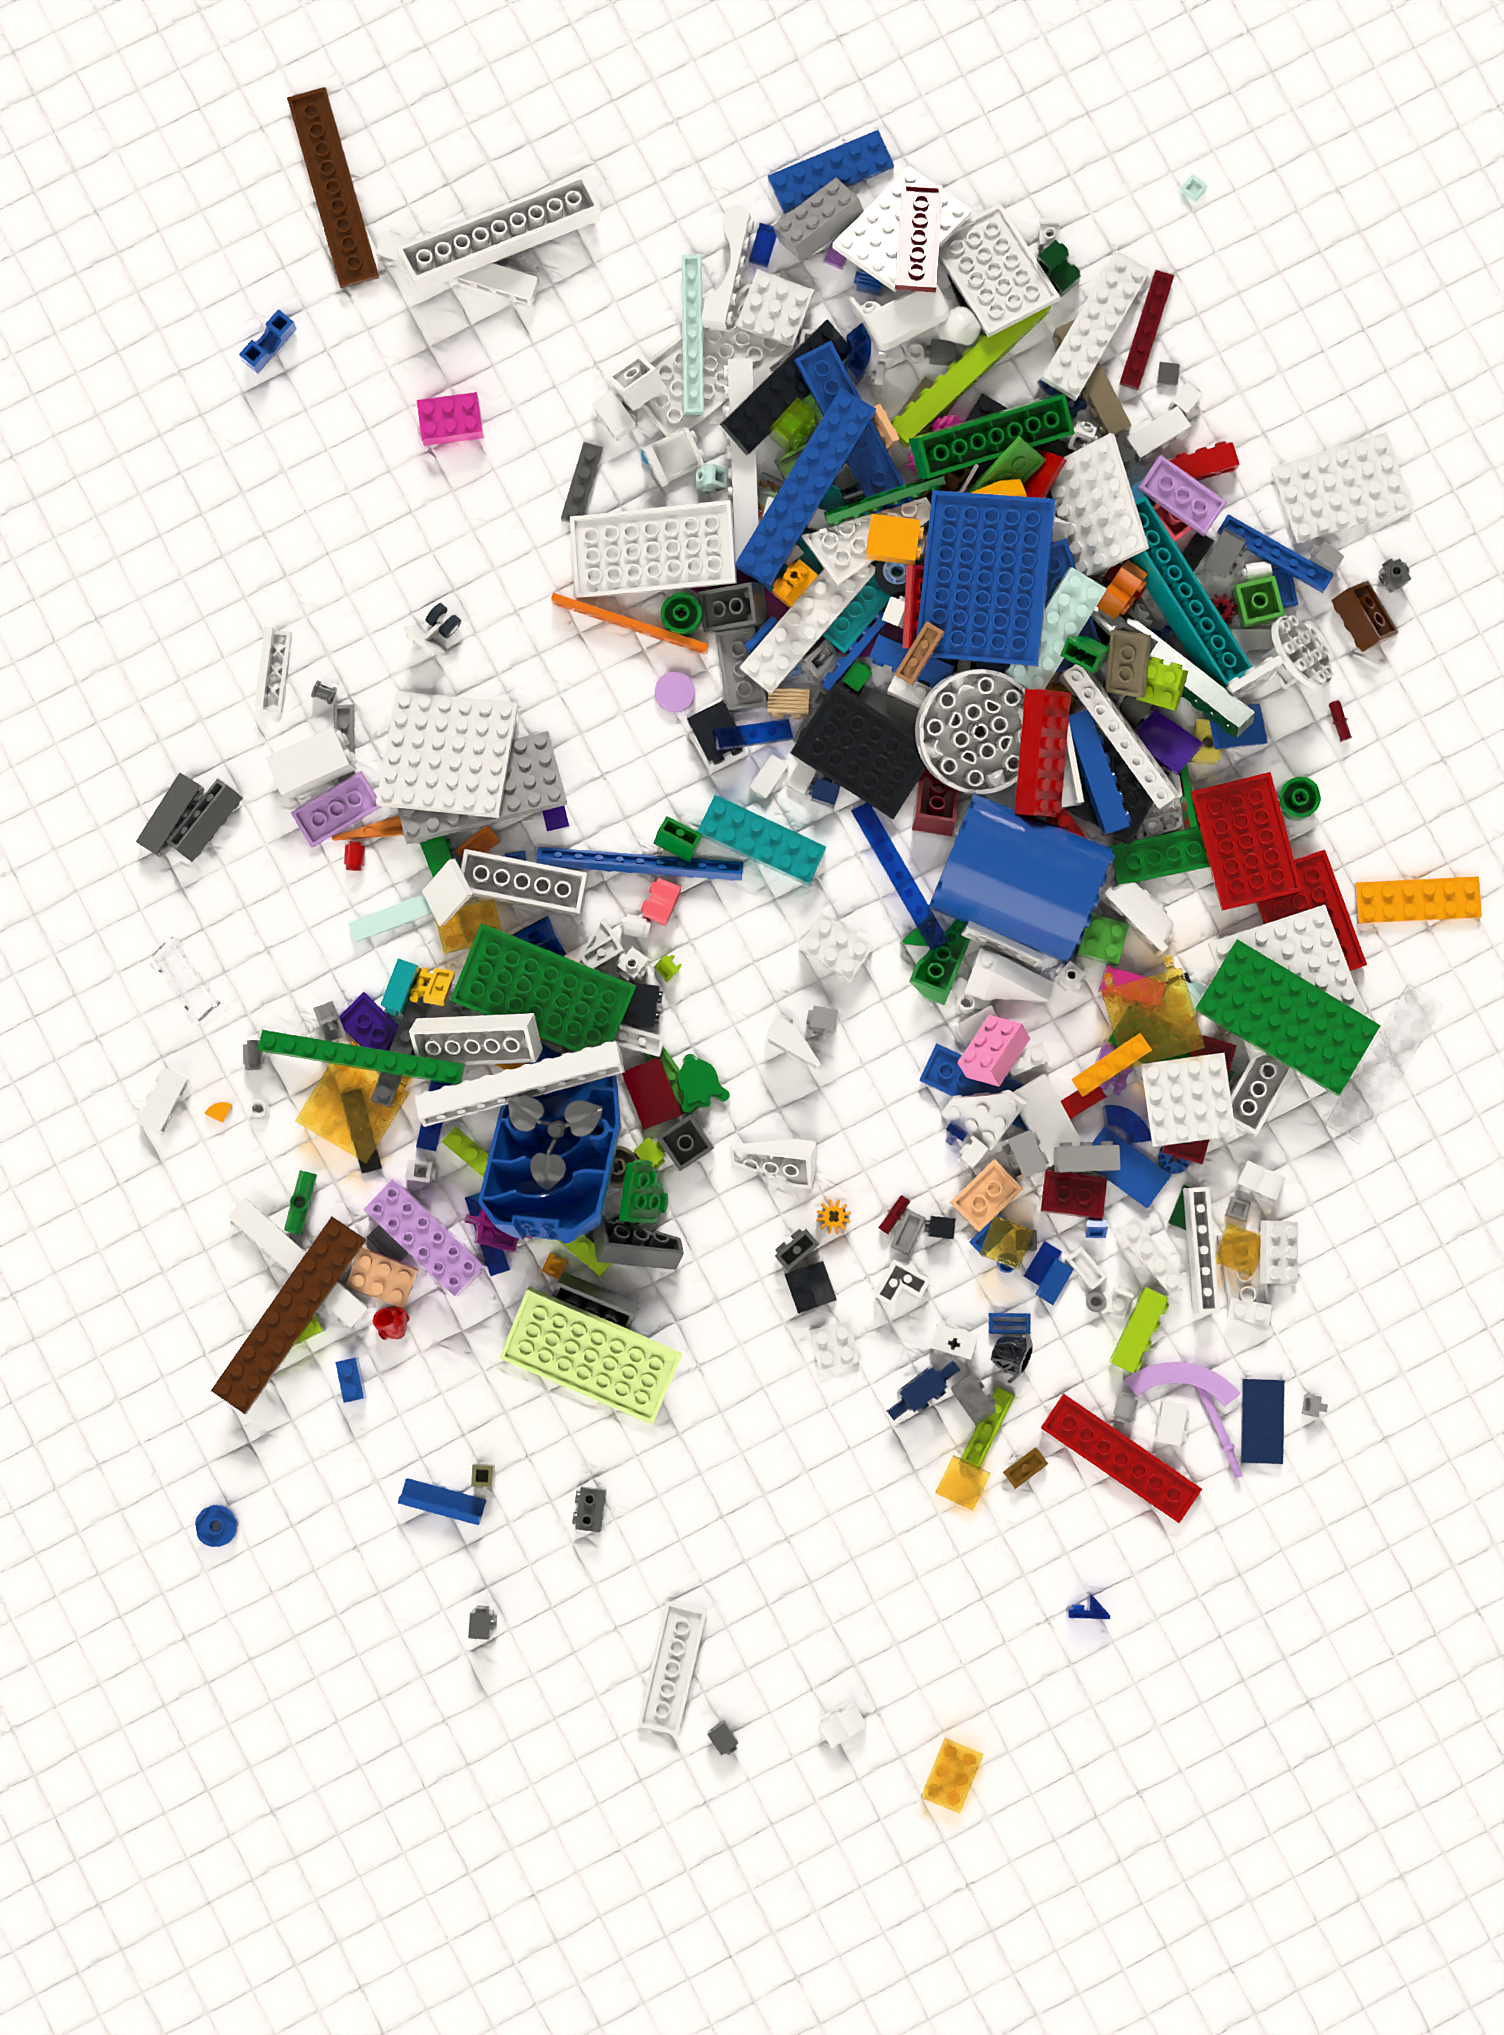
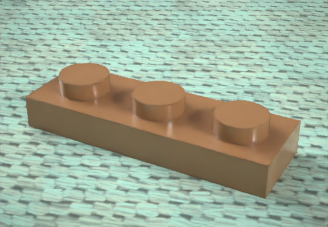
(919, 653)

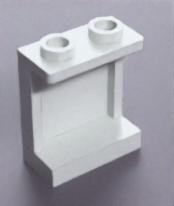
(674, 456)

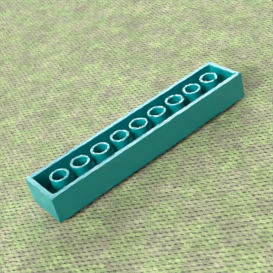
(1187, 603)

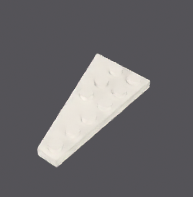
(844, 546)

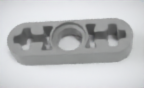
(1169, 827)

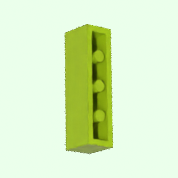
(1138, 1330)

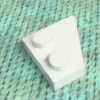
(601, 947)

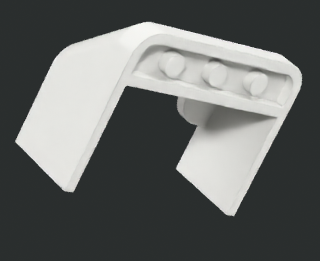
(901, 317)

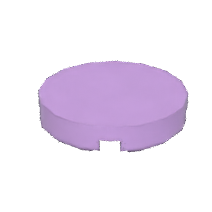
(674, 692)

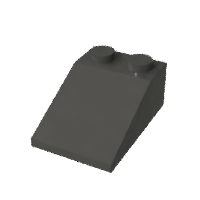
(733, 607)

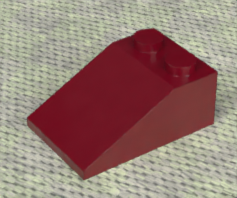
(935, 806)

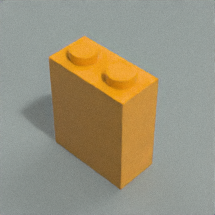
(894, 539)

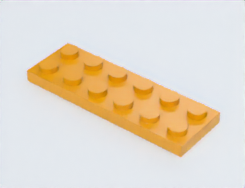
(1418, 900)

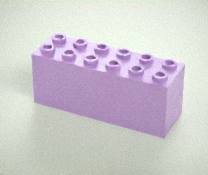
(425, 1237)

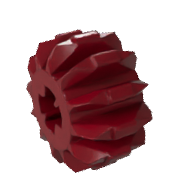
(1228, 609)

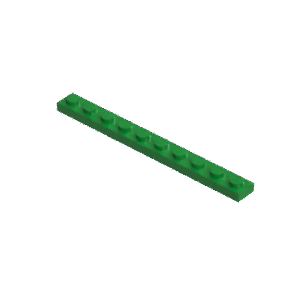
(361, 1057)

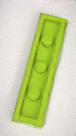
(986, 1431)

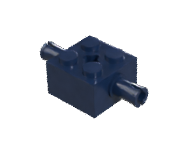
(922, 1389)

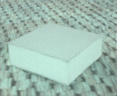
(1193, 188)

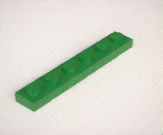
(877, 501)

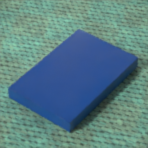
(1252, 736)

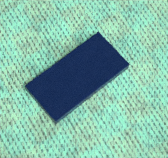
(1262, 1421)

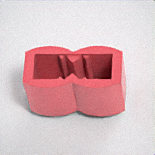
(661, 902)

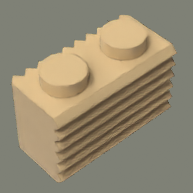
(788, 703)

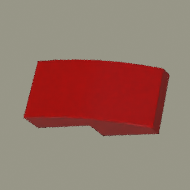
(1076, 1104)

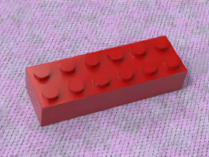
(1042, 753)

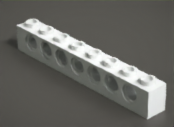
(1121, 735)

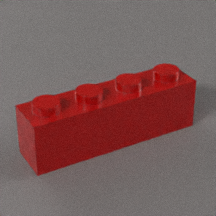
(1208, 462)

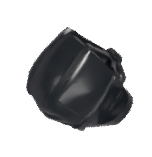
(1010, 1352)

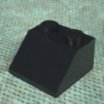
(810, 1287)

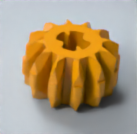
(826, 1216)

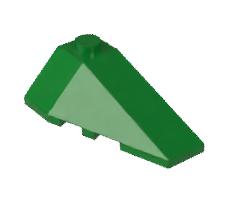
(938, 968)

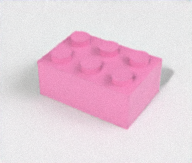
(994, 1050)

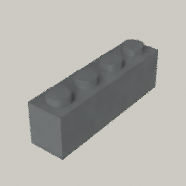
(170, 814)
(205, 820)

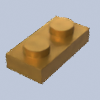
(1025, 1467)

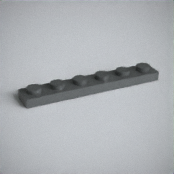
(388, 1083)

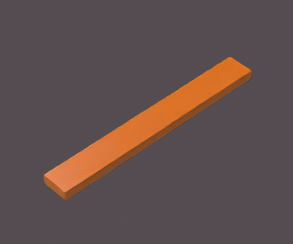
(629, 623)

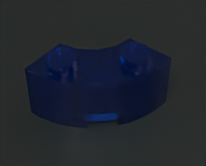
(860, 353)
(1127, 1122)

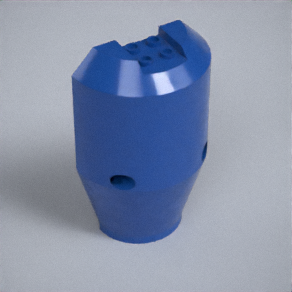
(578, 1200)

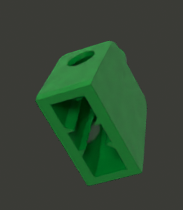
(1089, 653)

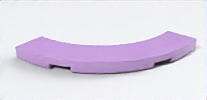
(1182, 1373)

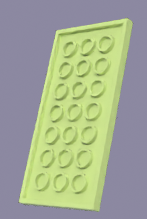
(590, 1355)

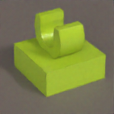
(667, 968)

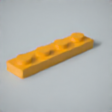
(1111, 1064)

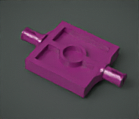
(490, 1235)

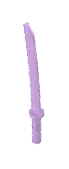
(1227, 1446)

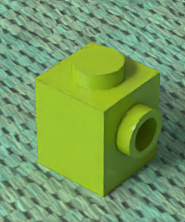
(652, 1152)

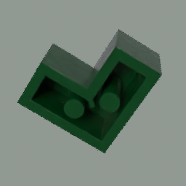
(1058, 269)

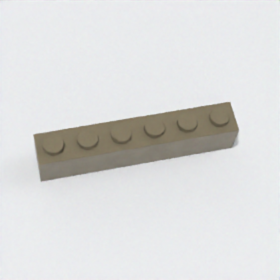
(1100, 396)

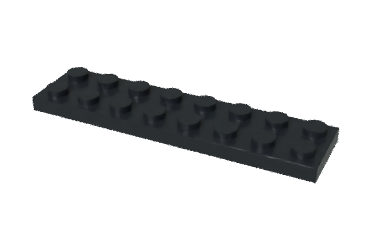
(759, 411)

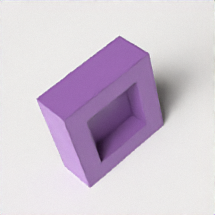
(834, 258)

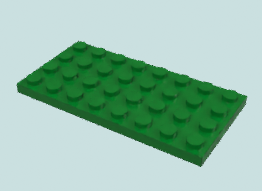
(569, 1000)
(1287, 1017)

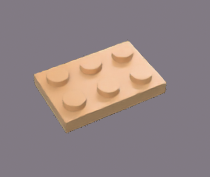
(986, 1195)
(382, 1277)

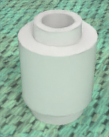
(1256, 571)
(635, 926)

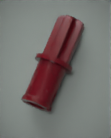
(1340, 720)
(894, 1214)

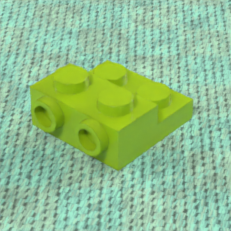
(1164, 684)

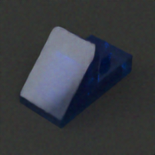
(1093, 1611)

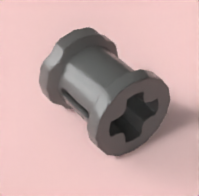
(323, 692)

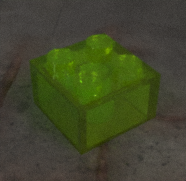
(793, 426)

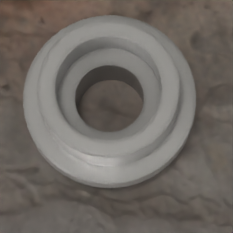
(1102, 1301)

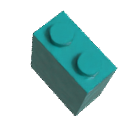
(399, 986)

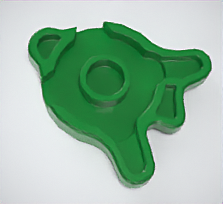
(698, 1083)

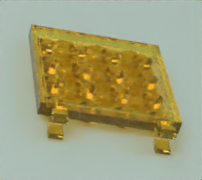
(1157, 1009)
(343, 1110)

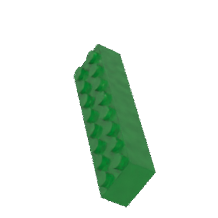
(990, 436)

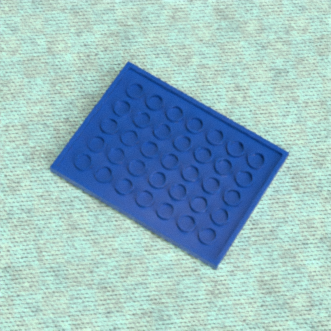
(987, 575)

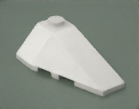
(1003, 979)
(785, 1159)

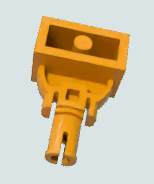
(794, 583)

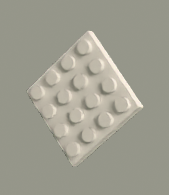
(1188, 1099)

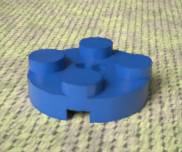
(219, 1537)

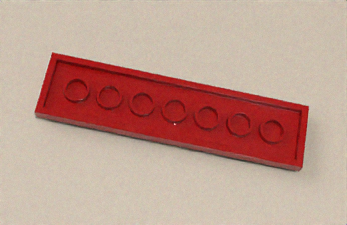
(1121, 1458)

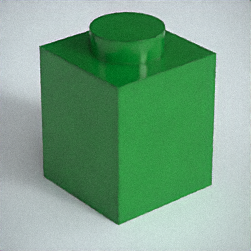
(857, 677)

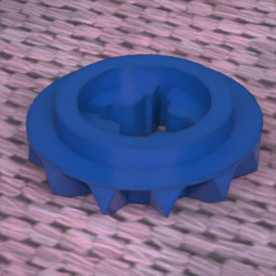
(1172, 1167)

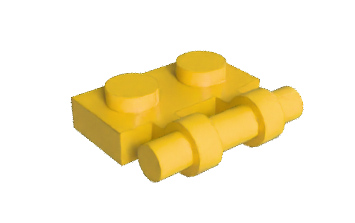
(438, 986)

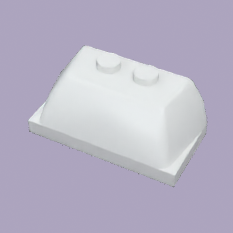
(1142, 914)

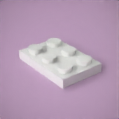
(1279, 1252)

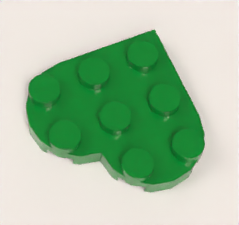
(641, 1194)

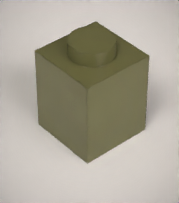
(483, 1475)

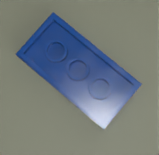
(1137, 1174)

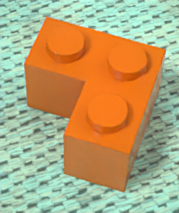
(1120, 592)

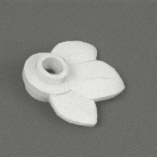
(975, 1003)

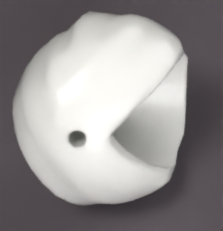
(960, 326)

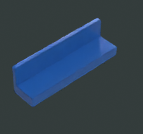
(442, 1501)

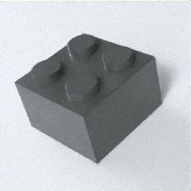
(685, 1142)

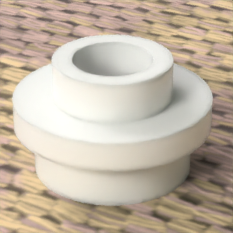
(252, 1108)

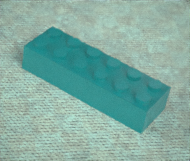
(761, 840)

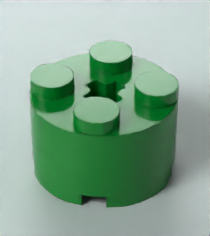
(692, 616)
(1309, 798)

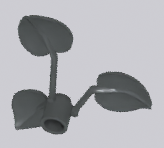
(526, 1113)

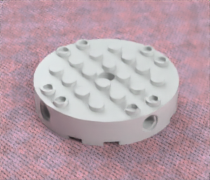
(948, 727)

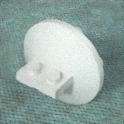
(1300, 656)

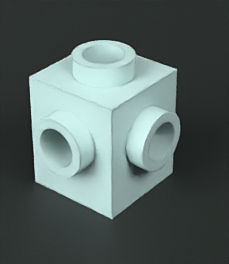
(711, 478)

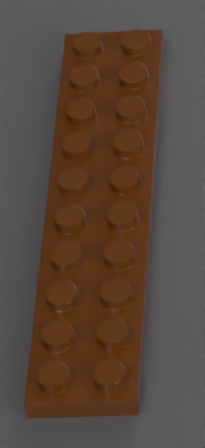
(333, 187)
(288, 1315)

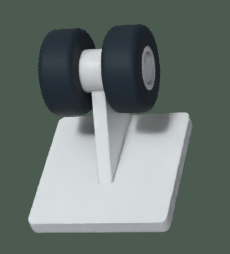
(440, 623)

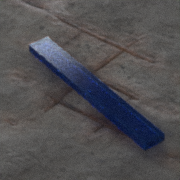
(899, 876)

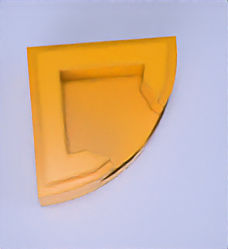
(219, 1111)

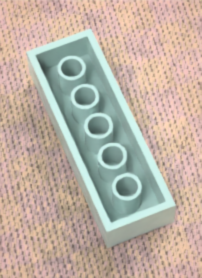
(1063, 617)

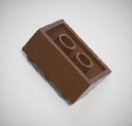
(1364, 616)

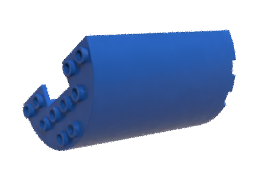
(1022, 878)

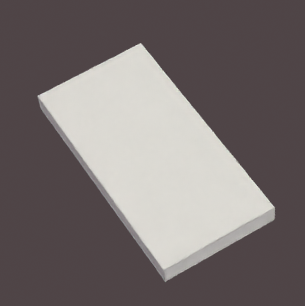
(1046, 1116)
(1244, 1286)

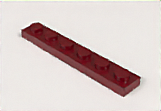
(1146, 329)

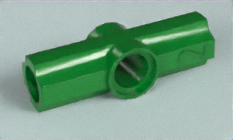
(303, 1188)

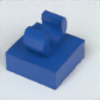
(1096, 1228)

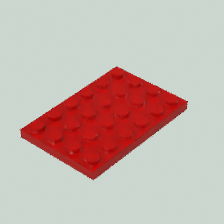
(1246, 841)
(1318, 889)

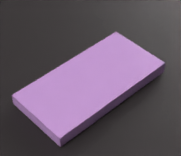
(1182, 495)
(335, 809)

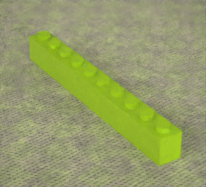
(961, 377)
(477, 1159)

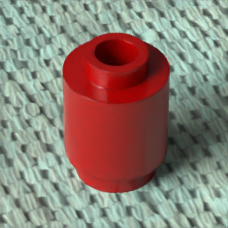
(354, 856)

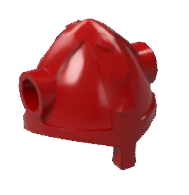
(391, 1322)

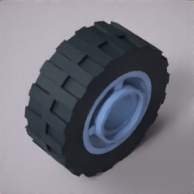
(887, 581)

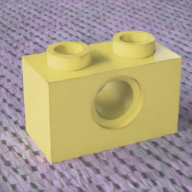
(1205, 755)

